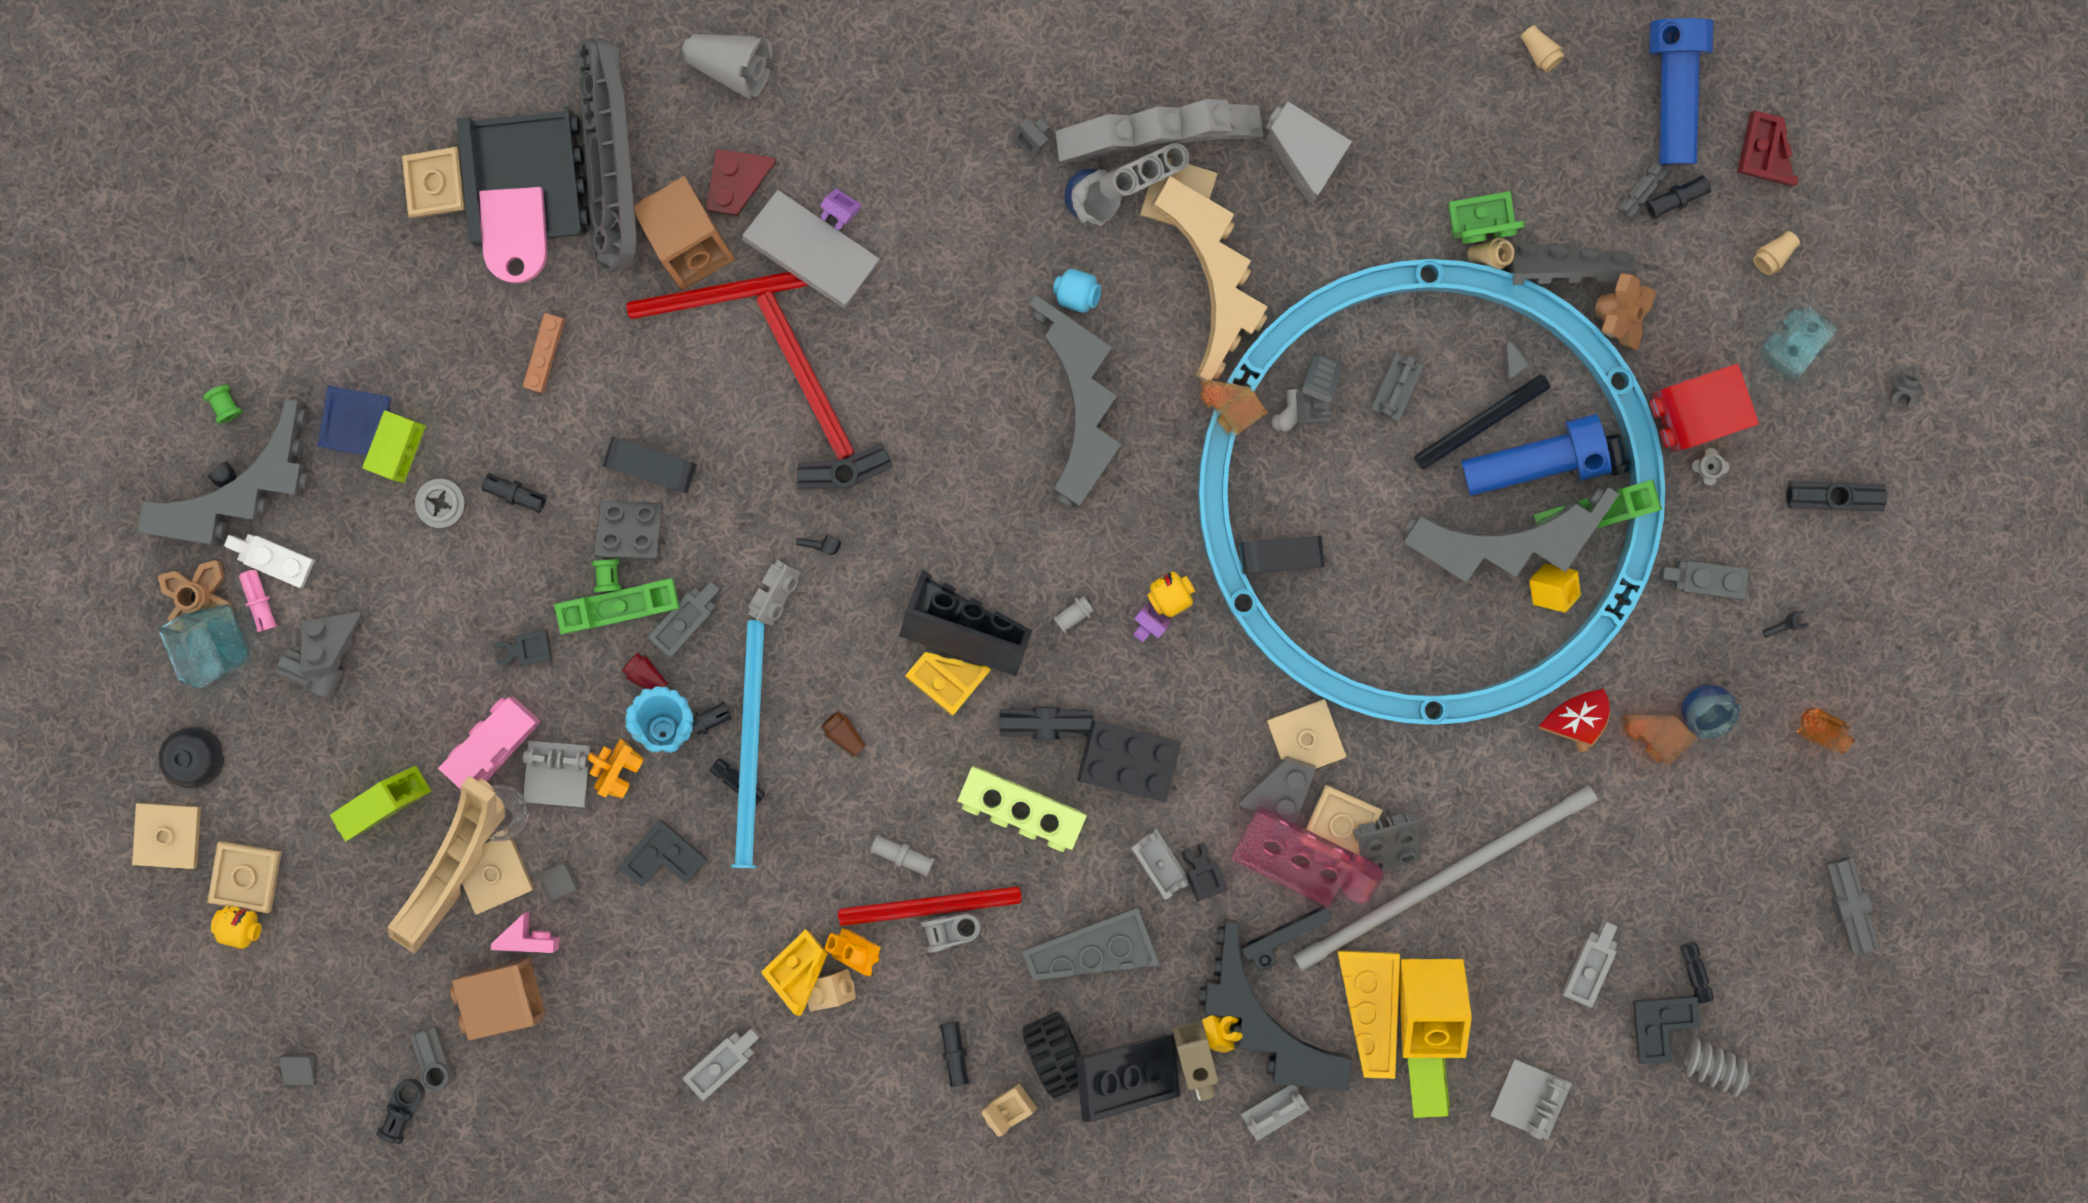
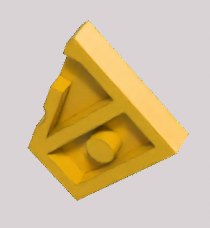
(946, 679)
(796, 971)

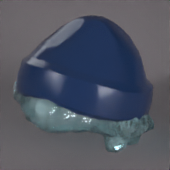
(1710, 711)

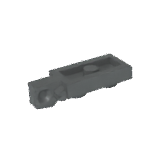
(1708, 579)
(684, 622)

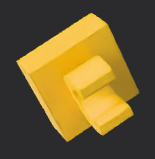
(1219, 1033)

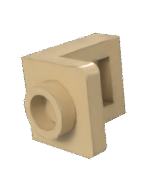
(832, 991)
(1008, 1109)

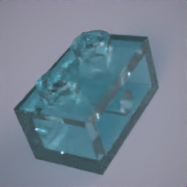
(1798, 342)

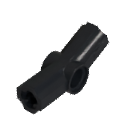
(824, 474)

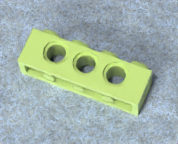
(1069, 818)

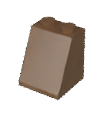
(682, 233)
(498, 999)

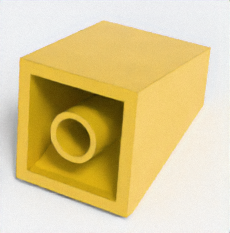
(1434, 1008)

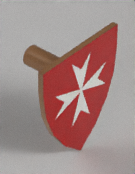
(1580, 719)

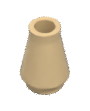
(1542, 49)
(1493, 253)
(1774, 255)

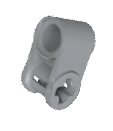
(949, 930)

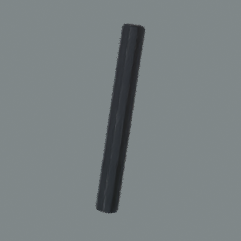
(1482, 421)

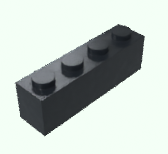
(963, 627)

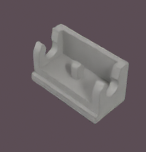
(1160, 863)

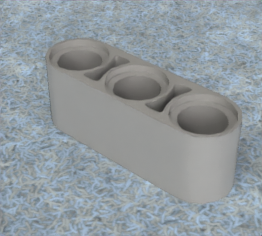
(1155, 164)

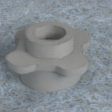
(1719, 466)

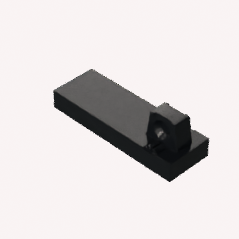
(1261, 947)

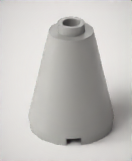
(731, 60)

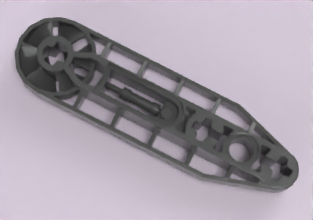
(606, 155)

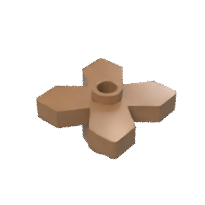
(1625, 310)
(203, 585)

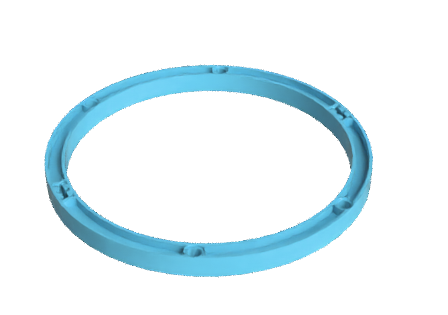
(1641, 448)

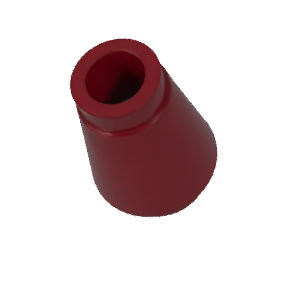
(643, 673)

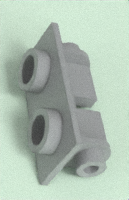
(782, 581)
(1275, 1111)

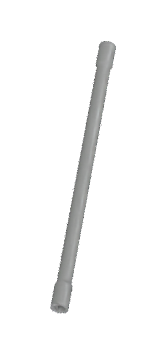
(1569, 806)

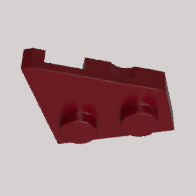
(1767, 150)
(735, 180)

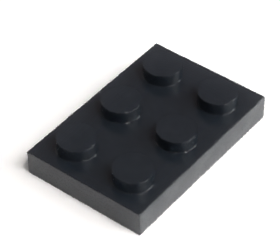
(1128, 761)

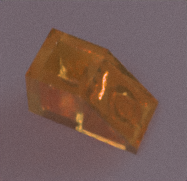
(1234, 404)
(1662, 734)

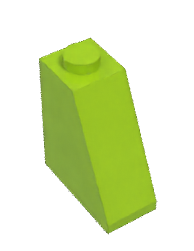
(380, 802)

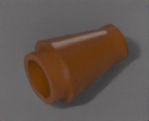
(843, 733)

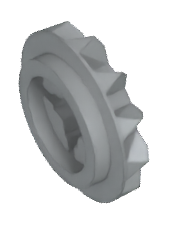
(427, 510)

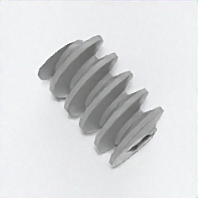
(1718, 1066)

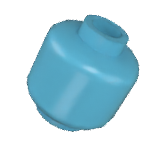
(1077, 290)

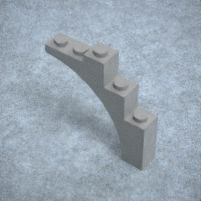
(1157, 127)

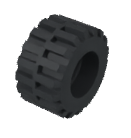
(1053, 1053)

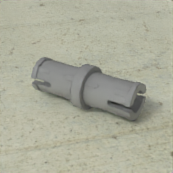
(902, 855)

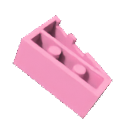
(490, 742)

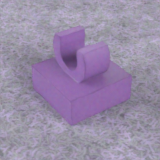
(839, 206)
(1150, 623)

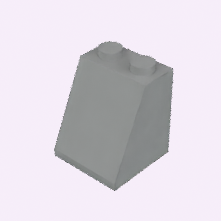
(1305, 148)

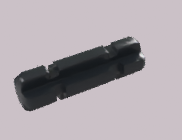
(731, 778)
(1697, 972)

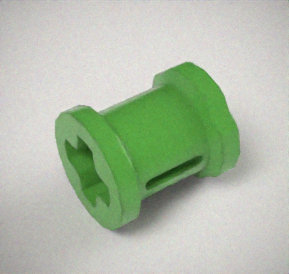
(222, 404)
(606, 575)

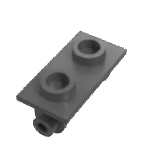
(1397, 386)

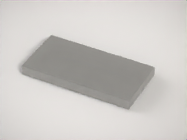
(810, 249)

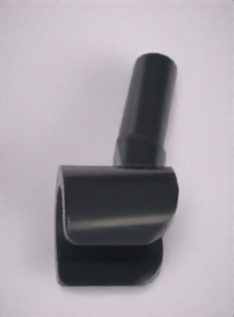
(830, 545)
(1789, 623)

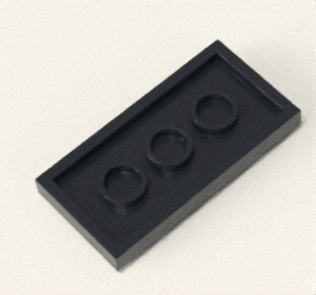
(1127, 1077)

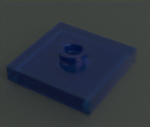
(351, 419)

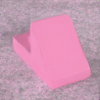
(518, 938)

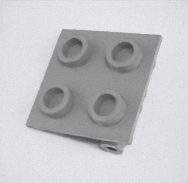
(556, 773)
(1530, 1099)

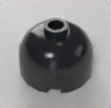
(191, 757)

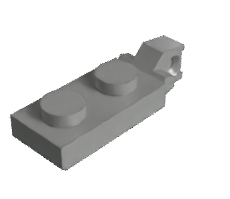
(1591, 965)
(721, 1063)

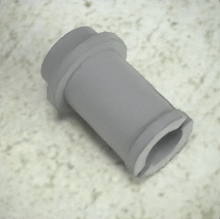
(1074, 614)

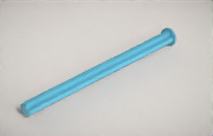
(749, 745)

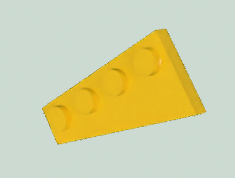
(1372, 1000)

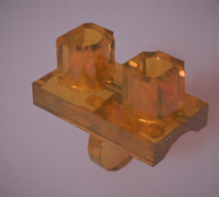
(1825, 730)

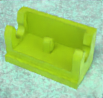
(394, 446)
(1429, 1087)

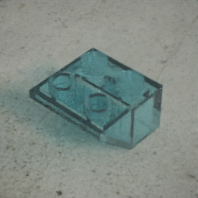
(204, 645)

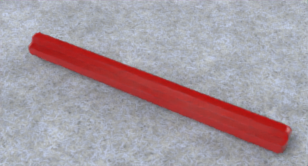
(713, 295)
(805, 375)
(929, 906)

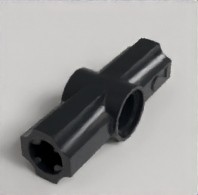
(1818, 496)
(1045, 722)

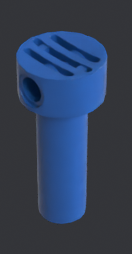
(1680, 45)
(1579, 449)

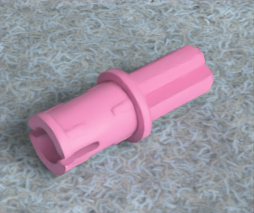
(257, 600)

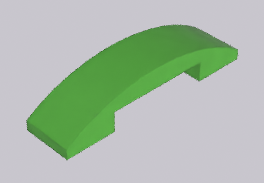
(1630, 503)
(617, 606)

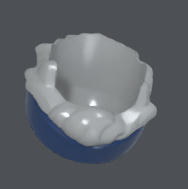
(1086, 200)

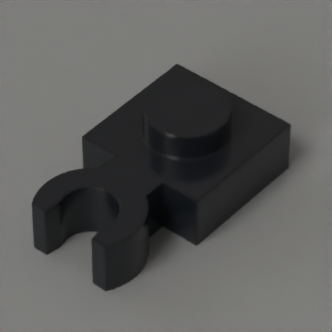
(529, 647)
(1204, 878)

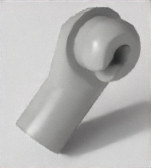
(1289, 416)

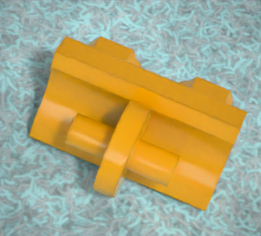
(608, 780)
(853, 950)

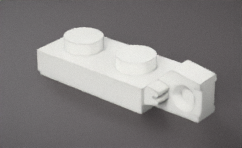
(272, 558)

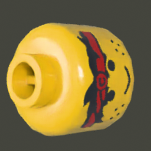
(1171, 594)
(235, 926)

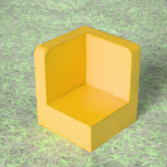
(1555, 588)

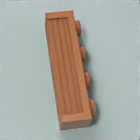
(543, 353)

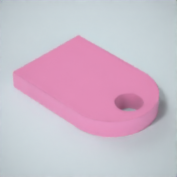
(514, 229)

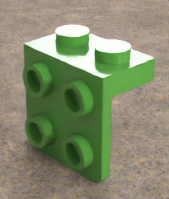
(1482, 215)

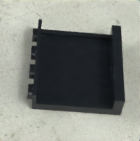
(525, 154)

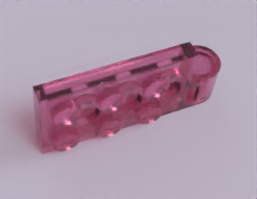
(1355, 874)

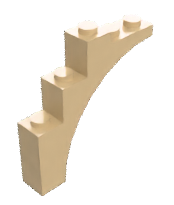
(1231, 309)
(439, 889)

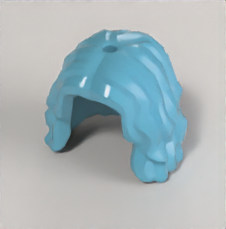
(660, 713)

